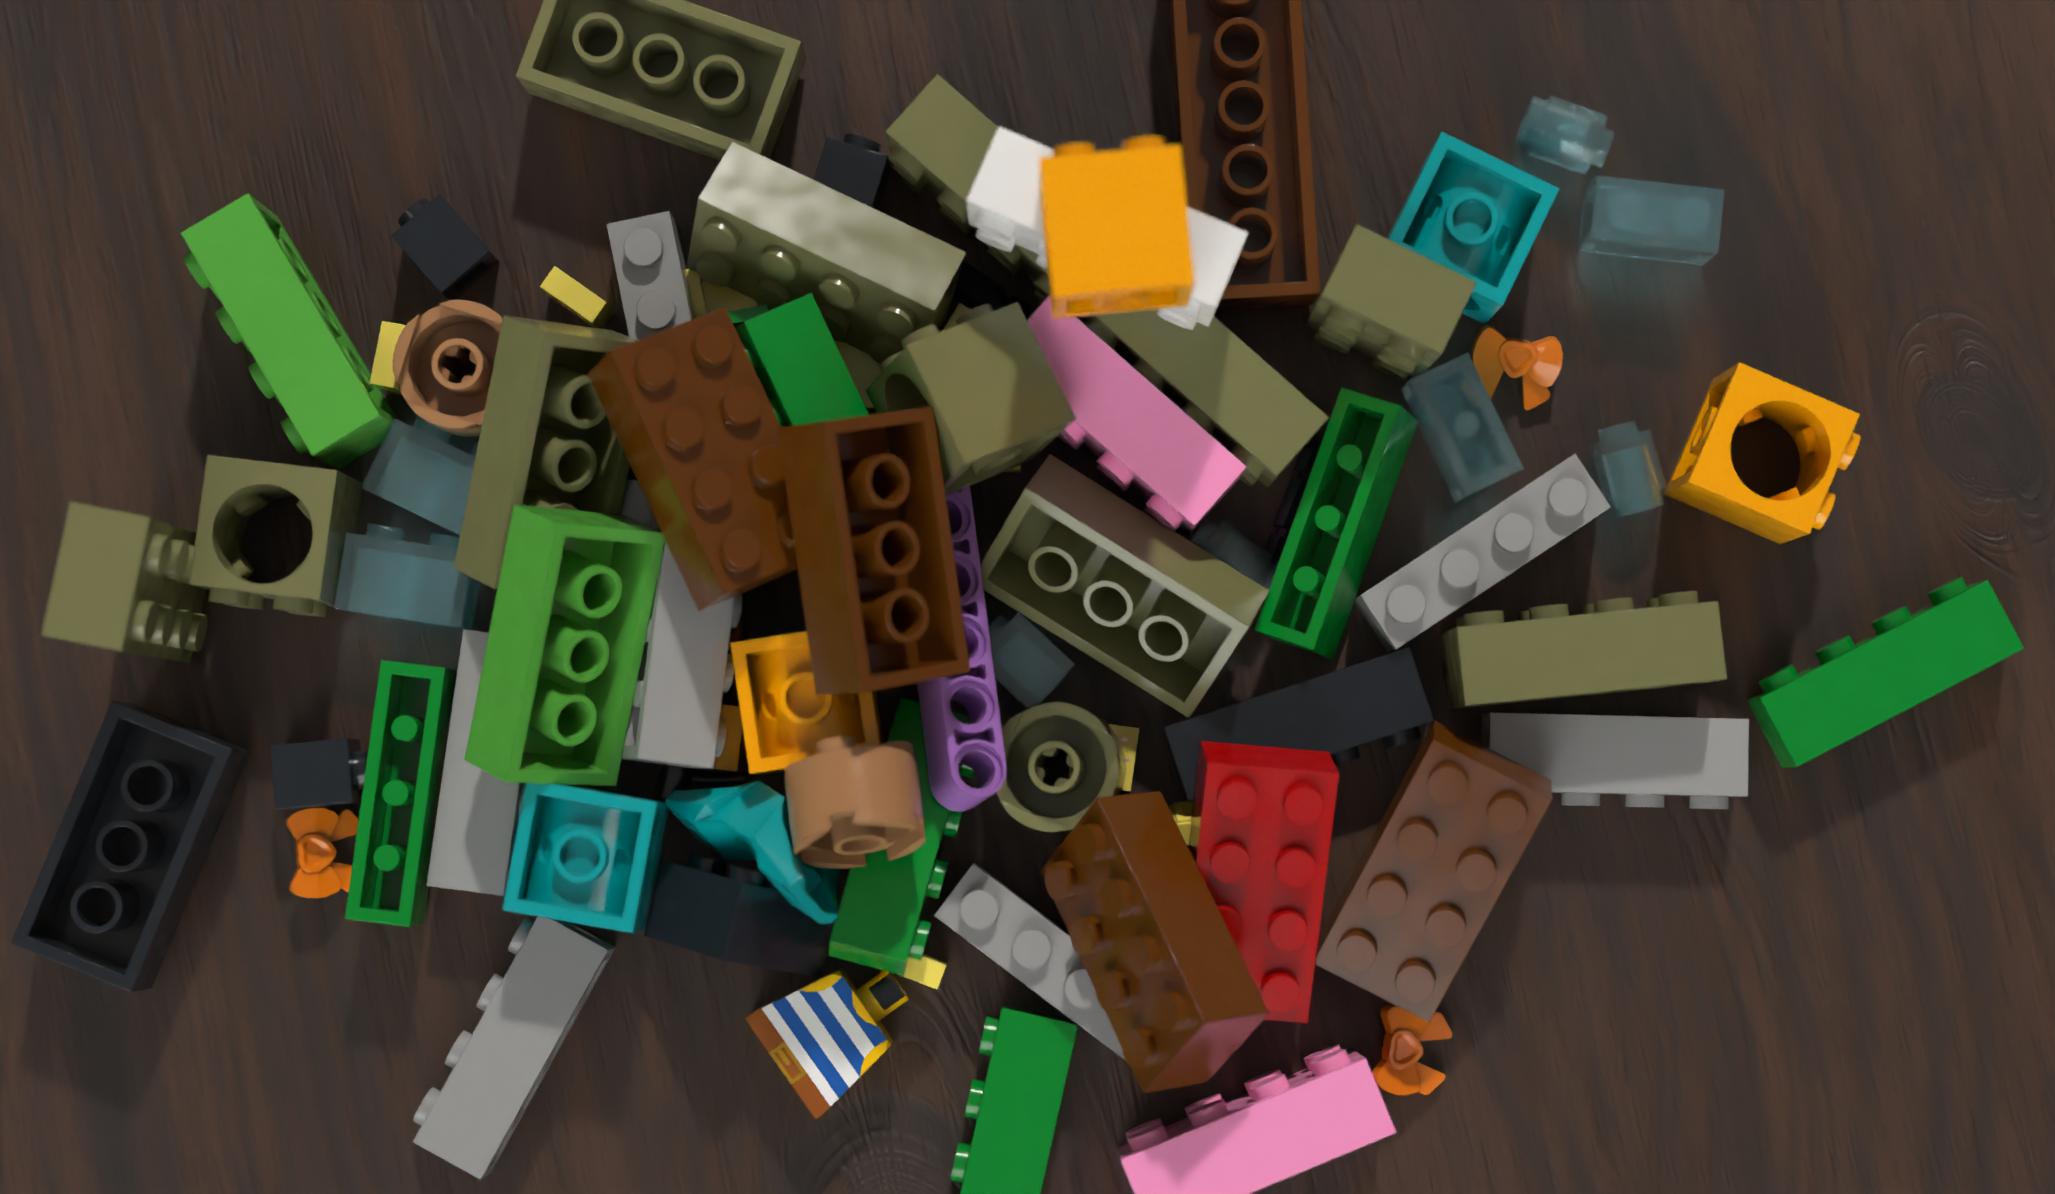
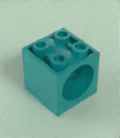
(1473, 219)
(586, 856)

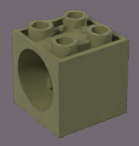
(987, 392)
(230, 498)

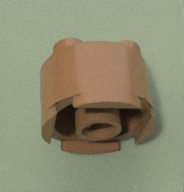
(426, 358)
(854, 803)

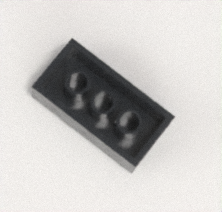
(130, 847)

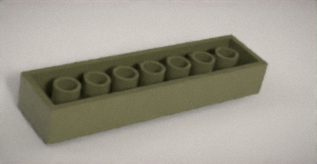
(1201, 370)

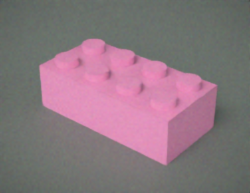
(1134, 426)
(1263, 1134)

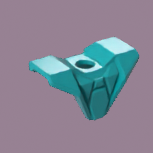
(755, 825)

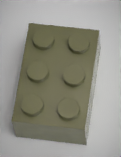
(1389, 305)

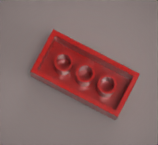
(1264, 855)

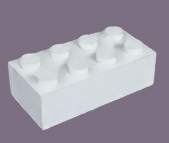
(1009, 212)

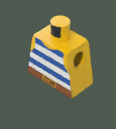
(828, 1033)

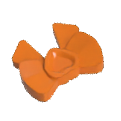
(1535, 361)
(314, 832)
(1398, 1069)

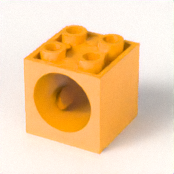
(1115, 228)
(1818, 427)
(781, 706)

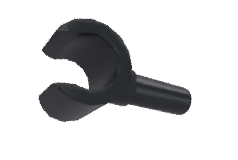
(681, 778)

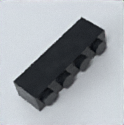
(1318, 714)

